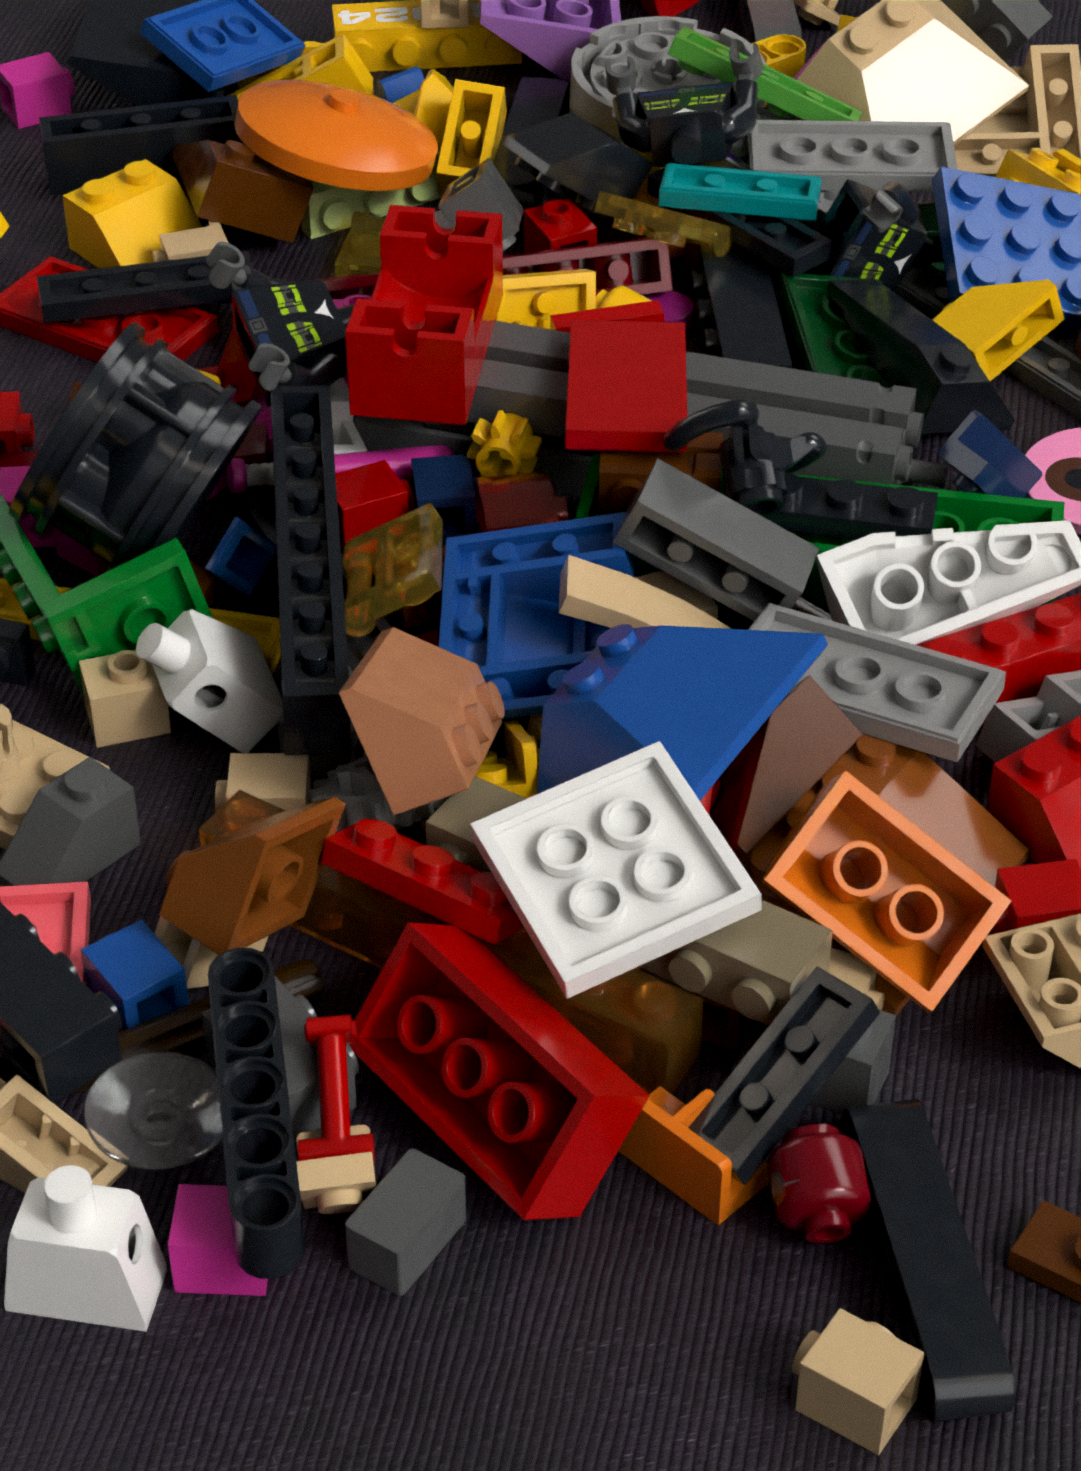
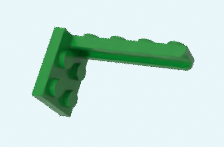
(105, 611)

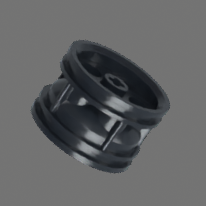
(134, 452)

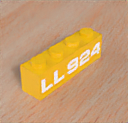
(392, 38)

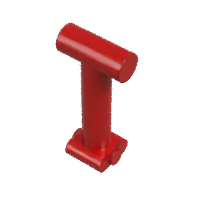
(330, 1037)

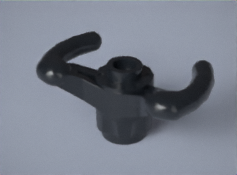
(750, 458)

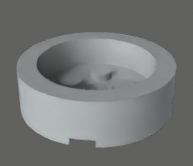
(646, 42)

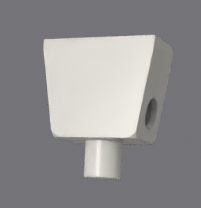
(214, 677)
(83, 1253)

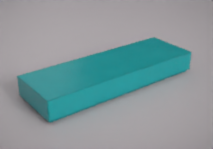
(740, 191)

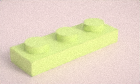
(333, 207)

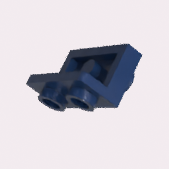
(987, 460)

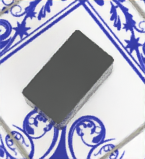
(406, 1221)

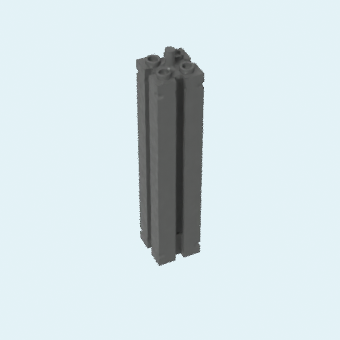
(526, 374)

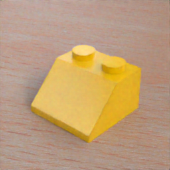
(124, 213)

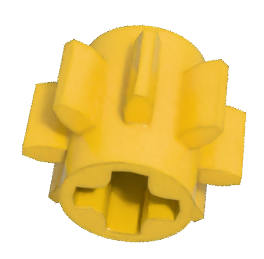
(504, 445)

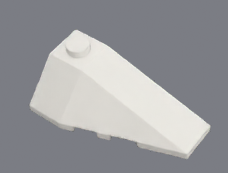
(948, 580)

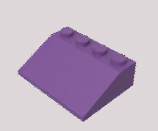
(548, 28)

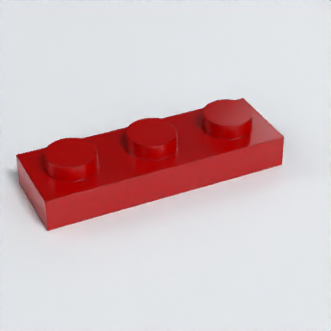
(422, 878)

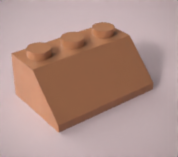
(421, 718)

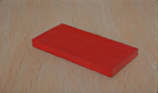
(91, 337)
(625, 385)

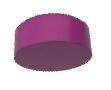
(676, 307)

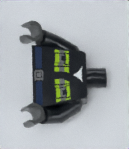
(690, 121)
(874, 234)
(283, 326)

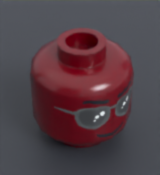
(819, 1183)

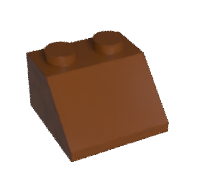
(250, 877)

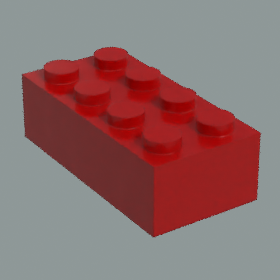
(496, 1071)

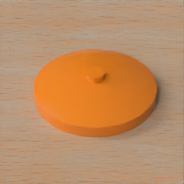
(335, 135)

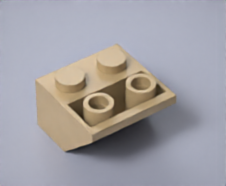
(1044, 978)

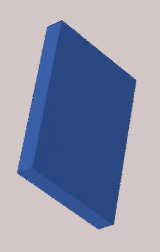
(222, 40)

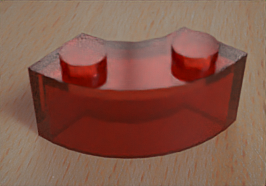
(517, 501)

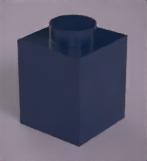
(450, 489)

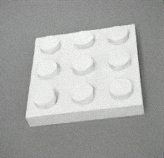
(615, 868)

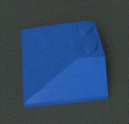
(505, 604)
(673, 685)

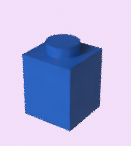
(135, 974)

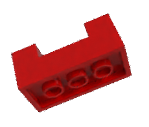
(429, 319)

